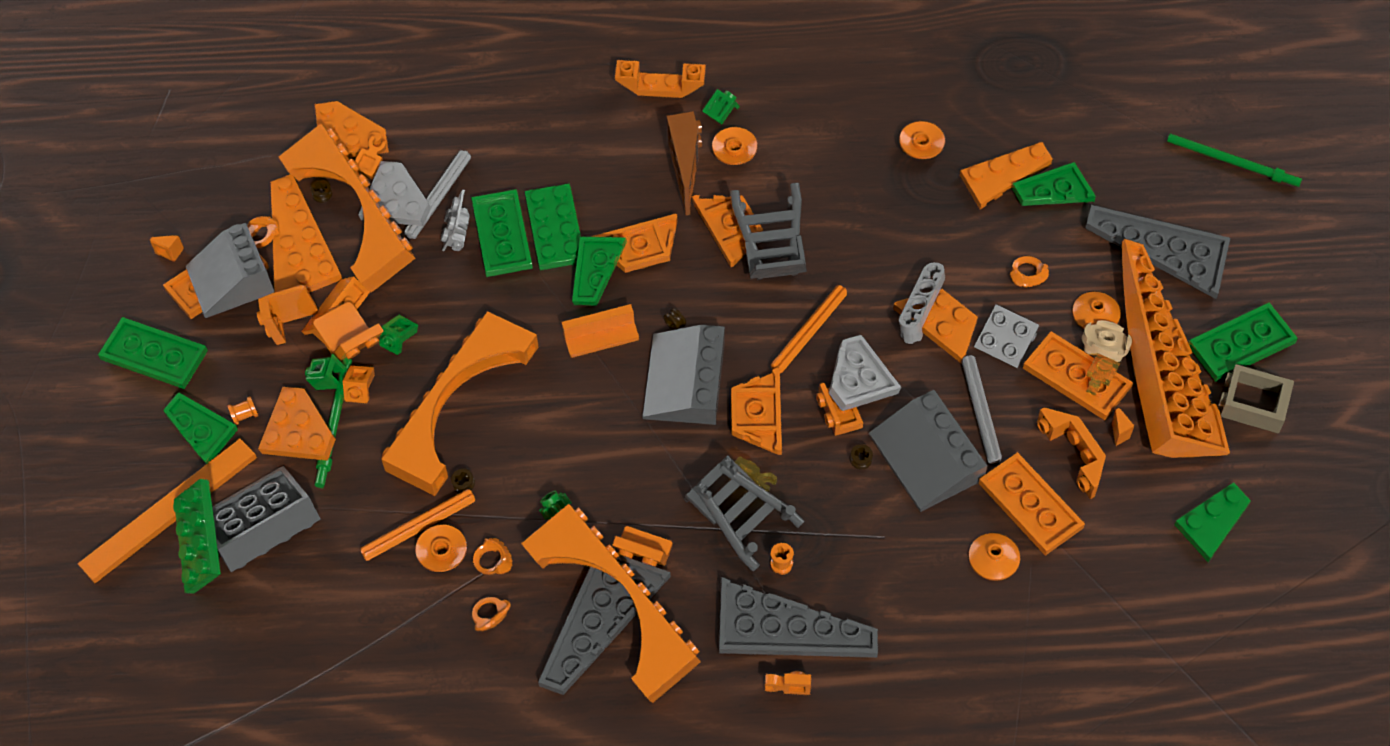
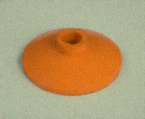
(922, 133)
(734, 145)
(1085, 311)
(441, 538)
(994, 566)

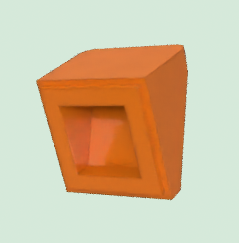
(167, 246)
(1121, 427)

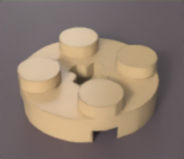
(1114, 347)

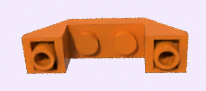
(660, 84)
(1057, 424)

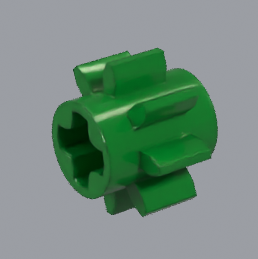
(553, 503)

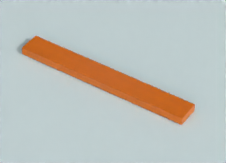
(161, 514)

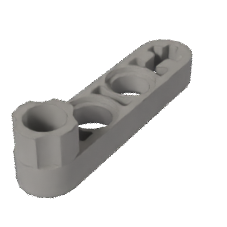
(912, 329)

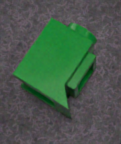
(320, 372)

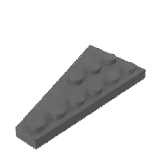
(1178, 250)
(595, 621)
(779, 626)

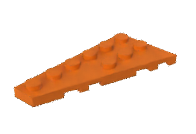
(300, 249)

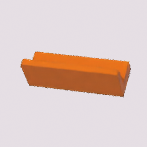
(345, 291)
(600, 331)

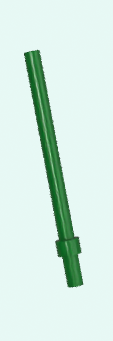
(1276, 174)
(322, 465)

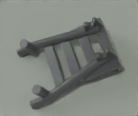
(795, 251)
(708, 506)

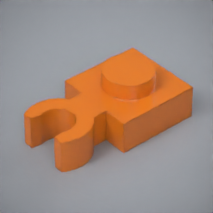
(369, 159)
(792, 683)

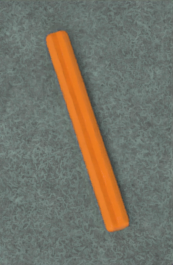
(809, 328)
(417, 524)

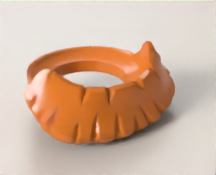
(263, 221)
(1028, 281)
(504, 564)
(484, 624)

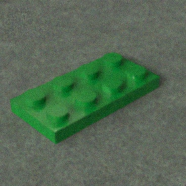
(554, 225)
(501, 233)
(1242, 341)
(153, 352)
(196, 536)

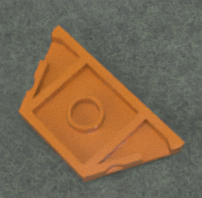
(723, 225)
(646, 243)
(947, 324)
(758, 412)

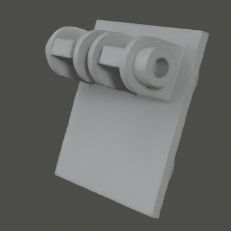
(457, 222)
(1006, 336)

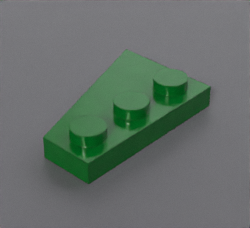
(1054, 187)
(595, 266)
(200, 426)
(1213, 520)

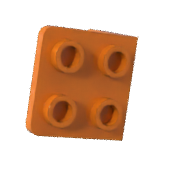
(282, 308)
(346, 332)

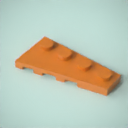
(997, 175)

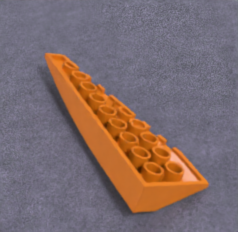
(1168, 381)

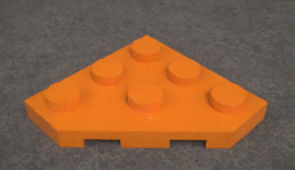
(350, 126)
(297, 428)

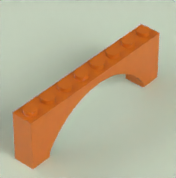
(382, 247)
(490, 345)
(663, 652)

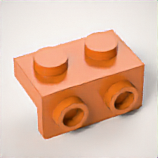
(838, 420)
(649, 547)

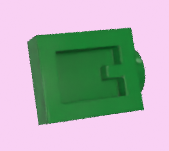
(720, 106)
(396, 332)

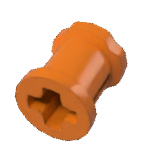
(242, 410)
(781, 558)

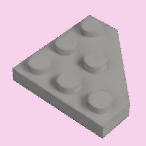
(399, 195)
(860, 375)

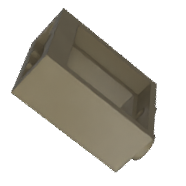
(1251, 415)

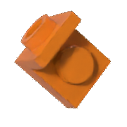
(357, 384)

